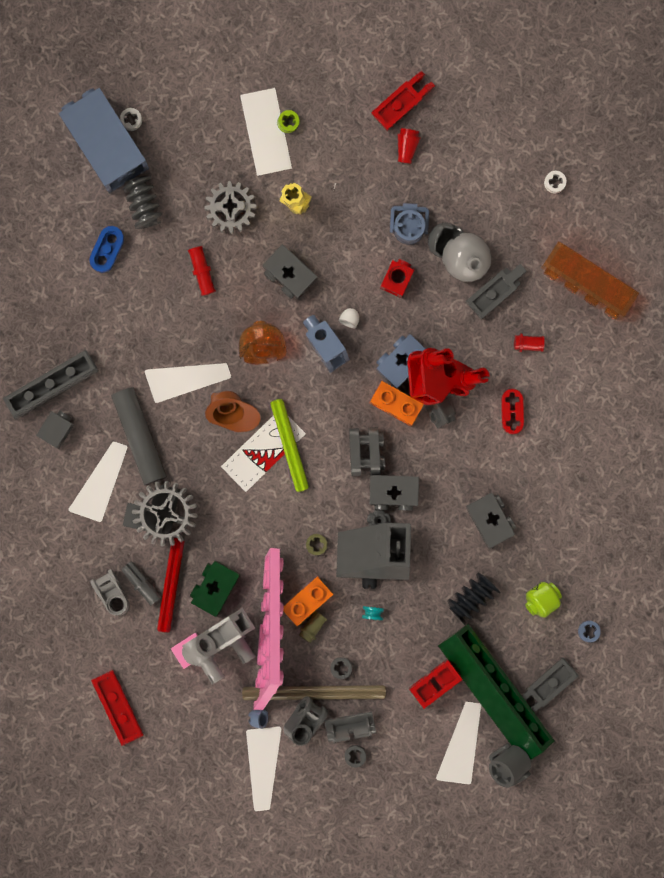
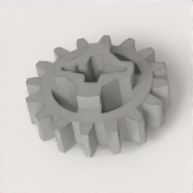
(242, 207)

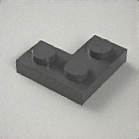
(150, 517)

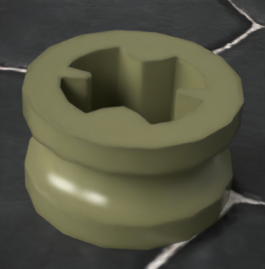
(311, 550)

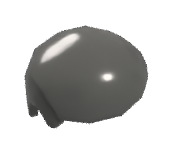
(441, 235)

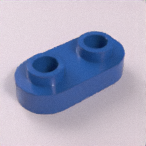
(105, 249)

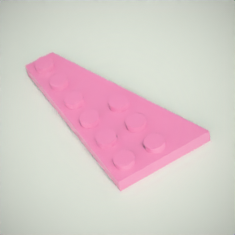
(270, 632)

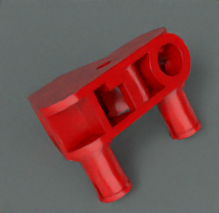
(437, 374)

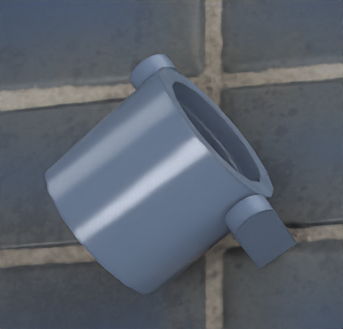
(409, 224)

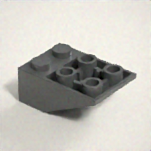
(375, 552)

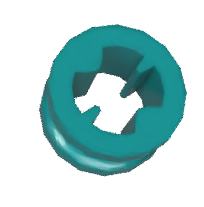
(373, 613)

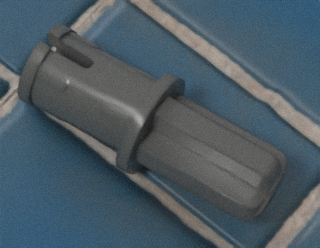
(141, 583)

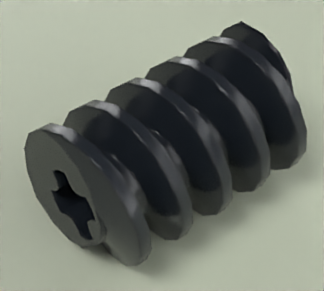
(472, 597)

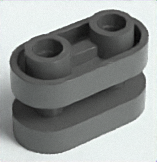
(375, 461)

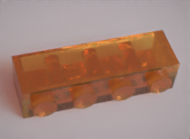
(589, 280)

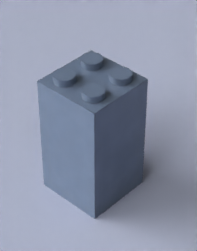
(103, 139)

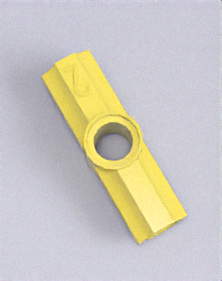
(295, 198)

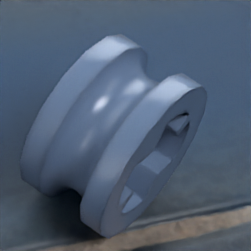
(596, 632)

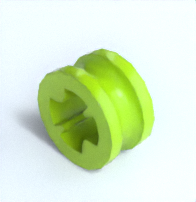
(286, 114)

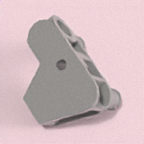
(227, 632)

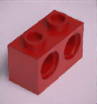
(435, 683)

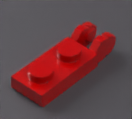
(401, 102)

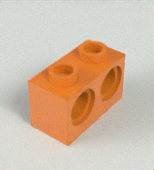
(396, 403)
(307, 601)

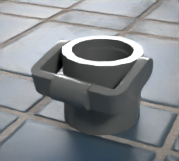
(510, 766)

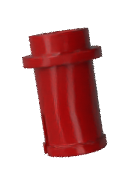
(528, 343)

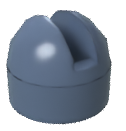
(258, 718)

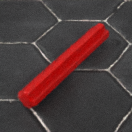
(170, 586)

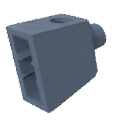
(330, 349)

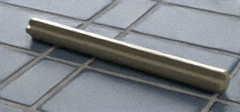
(320, 692)

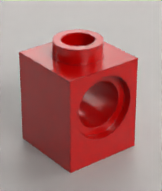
(389, 285)

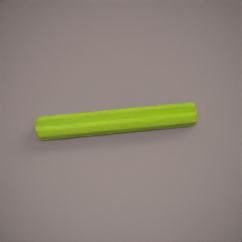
(289, 445)

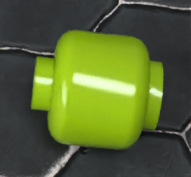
(543, 599)

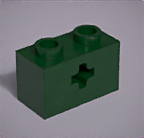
(226, 581)

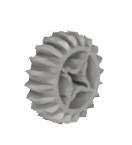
(185, 521)

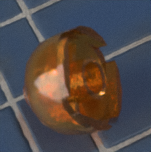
(261, 342)

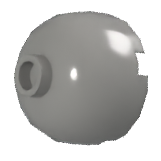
(467, 257)

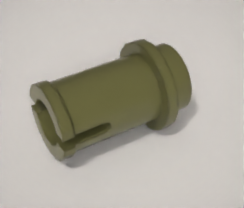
(312, 627)

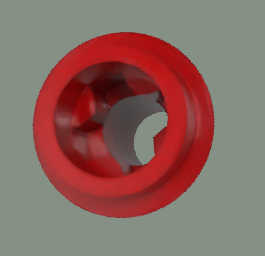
(407, 144)

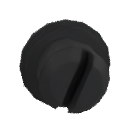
(367, 581)

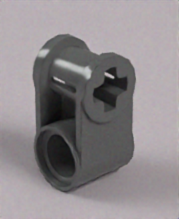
(305, 720)

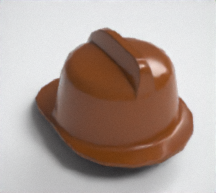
(231, 412)

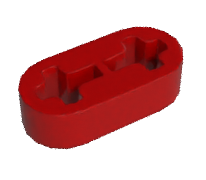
(518, 411)

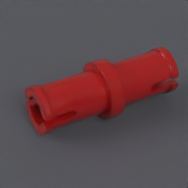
(201, 270)

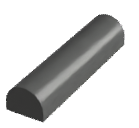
(50, 384)
(138, 436)

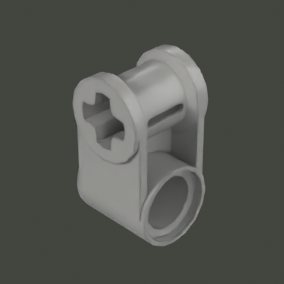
(110, 592)

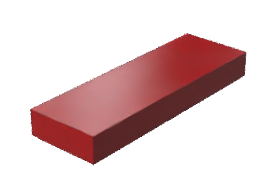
(117, 707)

